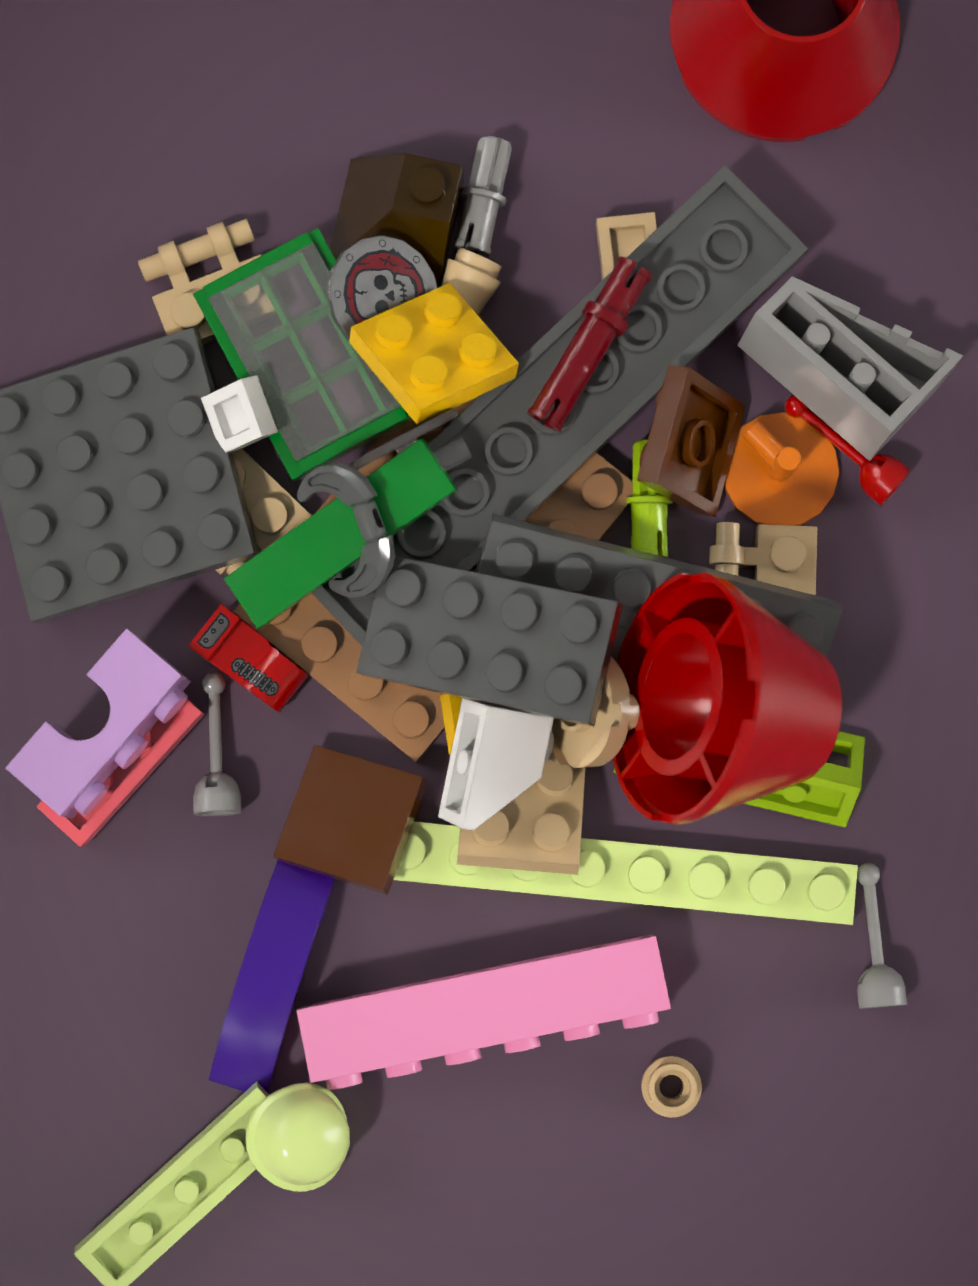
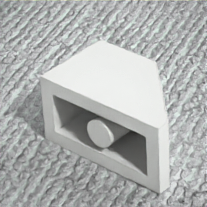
(492, 761)

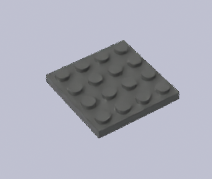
(118, 478)

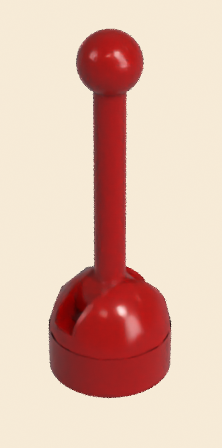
(877, 477)

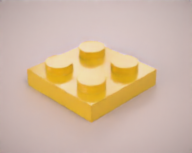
(433, 353)

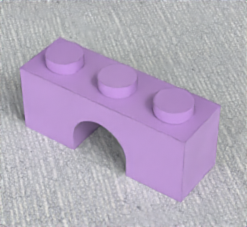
(71, 771)

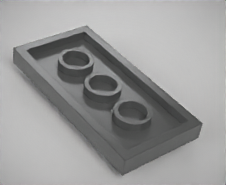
(491, 640)

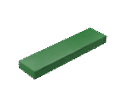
(331, 538)

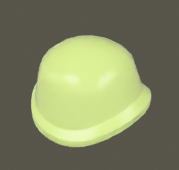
(298, 1137)

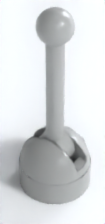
(216, 792)
(879, 984)

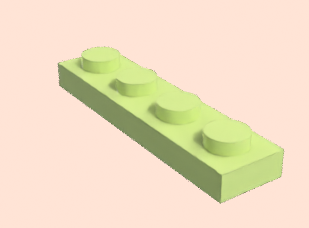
(173, 1198)

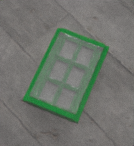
(280, 327)

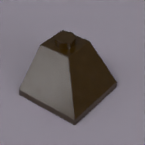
(402, 200)

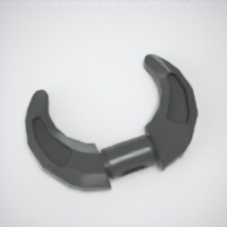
(378, 553)

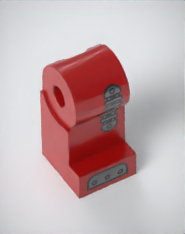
(248, 658)

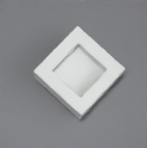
(239, 414)

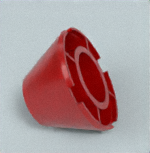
(780, 82)
(723, 702)

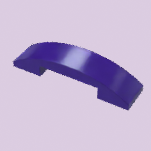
(270, 977)

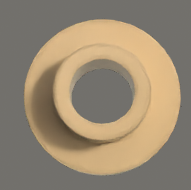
(682, 1102)

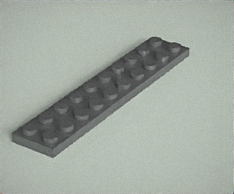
(706, 273)

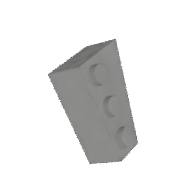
(843, 364)

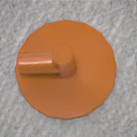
(781, 471)

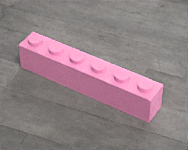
(483, 1009)

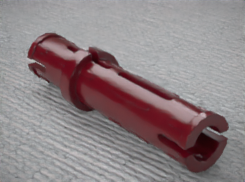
(591, 341)

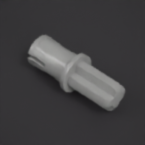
(483, 195)

